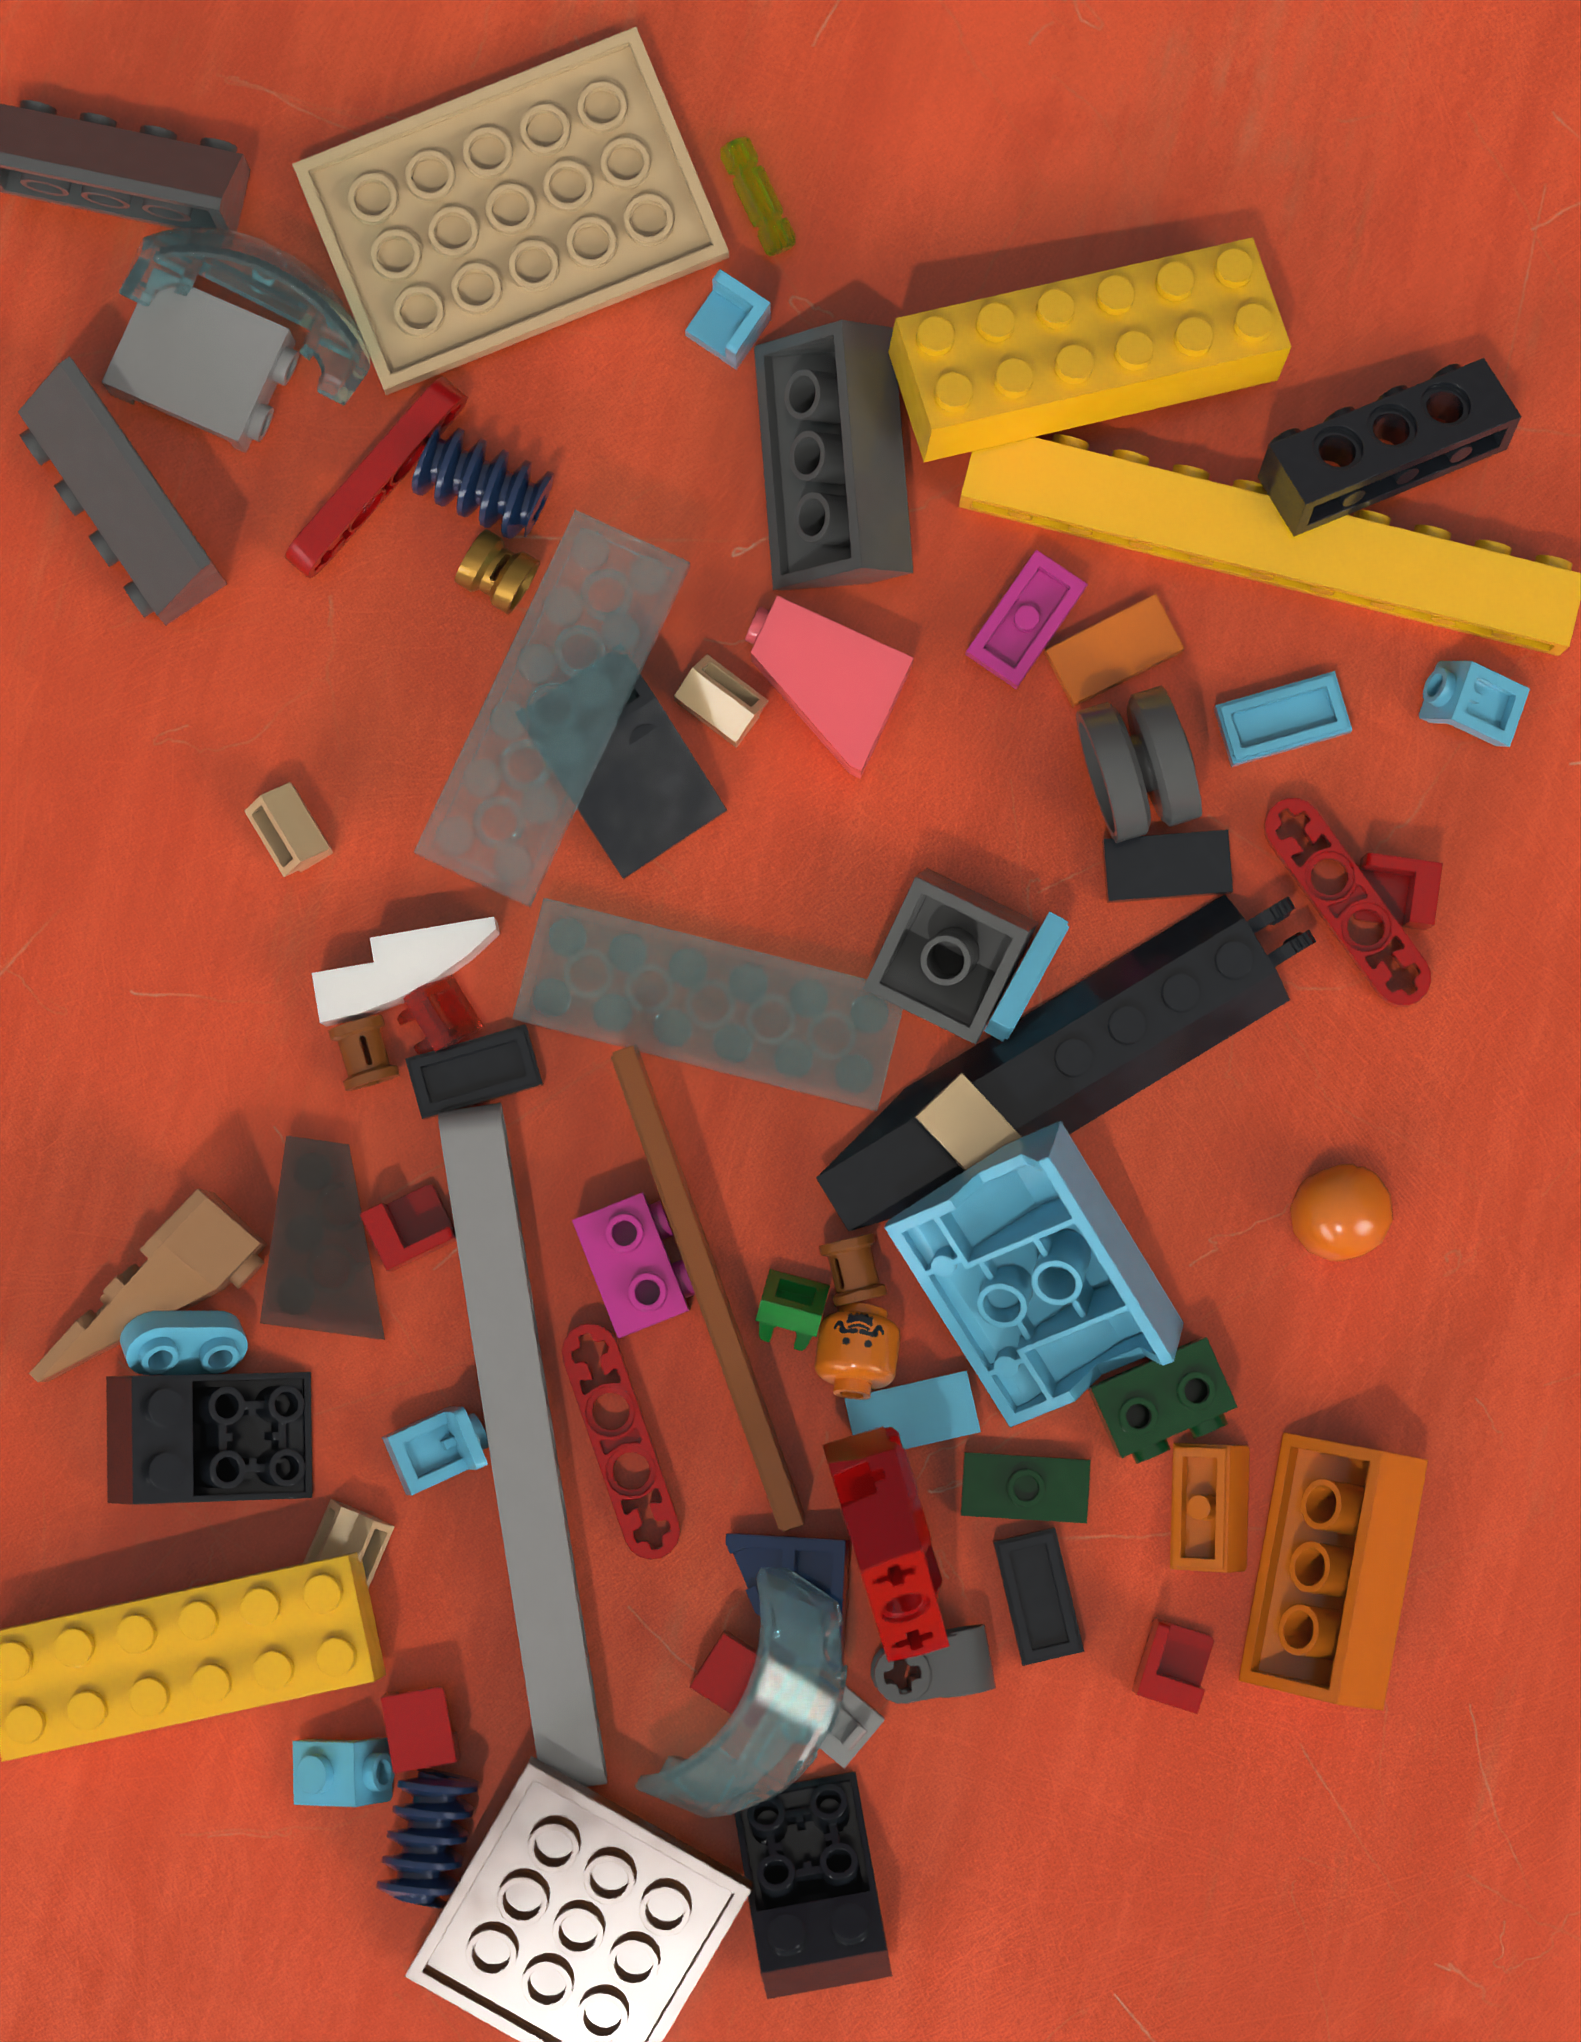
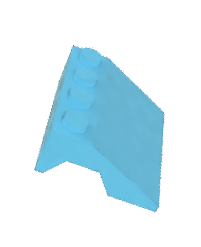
(1036, 1275)

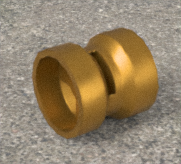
(497, 571)

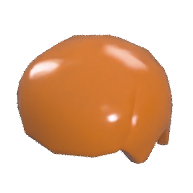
(1342, 1212)

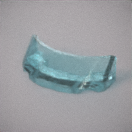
(264, 277)
(781, 1714)

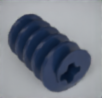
(481, 483)
(428, 1836)

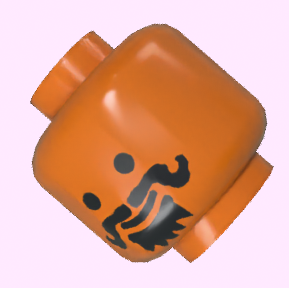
(857, 1350)

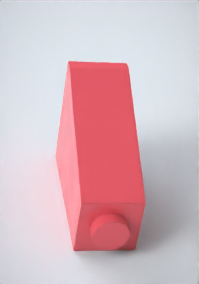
(829, 677)

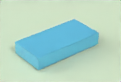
(1282, 719)
(1027, 977)
(919, 1410)

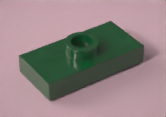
(1025, 1487)

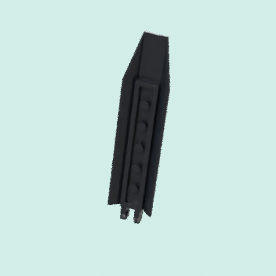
(1078, 1052)

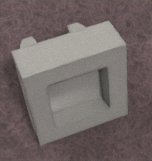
(852, 1728)

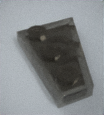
(318, 1247)

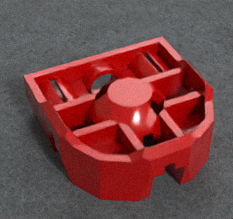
(889, 1540)

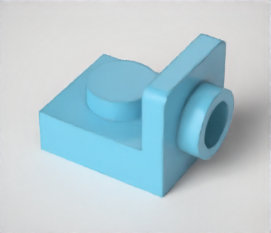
(1474, 701)

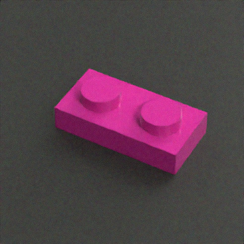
(1026, 619)

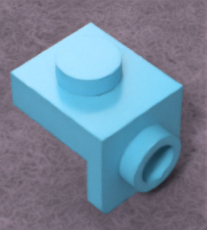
(437, 1448)
(342, 1772)

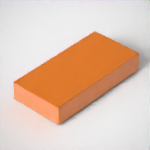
(1114, 650)

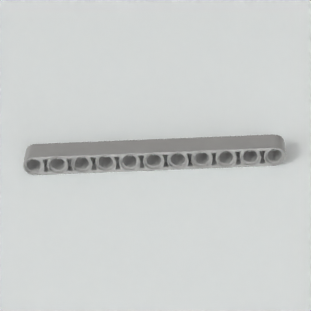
(522, 1443)

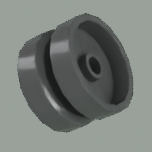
(1149, 761)

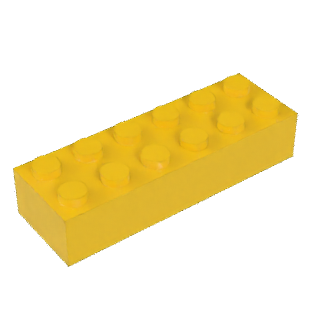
(1088, 349)
(186, 1655)

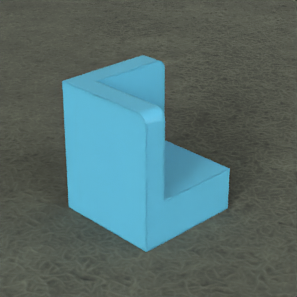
(729, 320)

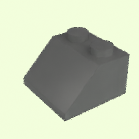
(950, 955)

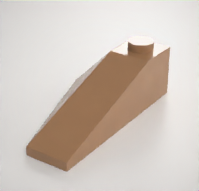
(187, 1262)

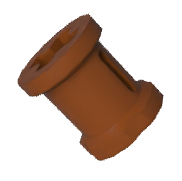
(368, 1033)
(853, 1269)

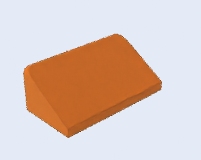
(1209, 1507)

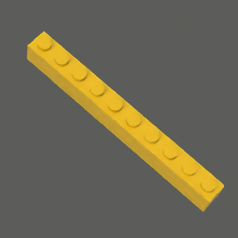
(1244, 535)

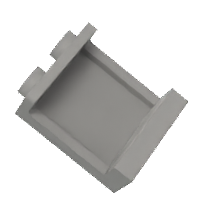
(203, 364)

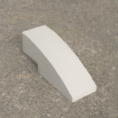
(399, 967)

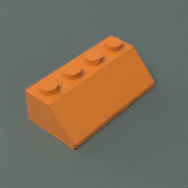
(1333, 1571)

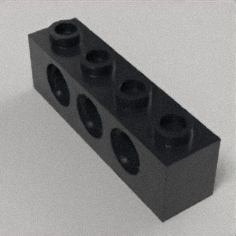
(1313, 493)

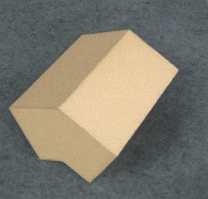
(720, 700)
(288, 830)
(350, 1531)

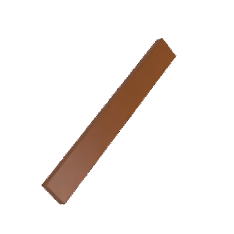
(708, 1288)

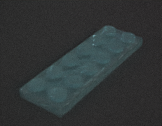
(552, 708)
(707, 1004)

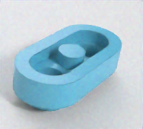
(183, 1342)

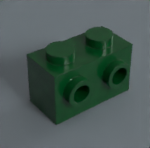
(1159, 1401)

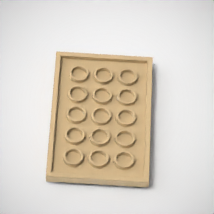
(511, 210)

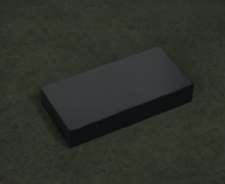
(1167, 866)
(474, 1071)
(1038, 1596)

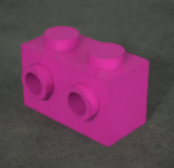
(633, 1264)

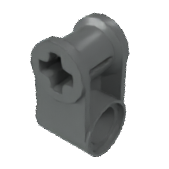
(944, 1673)

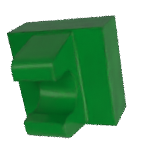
(792, 1305)

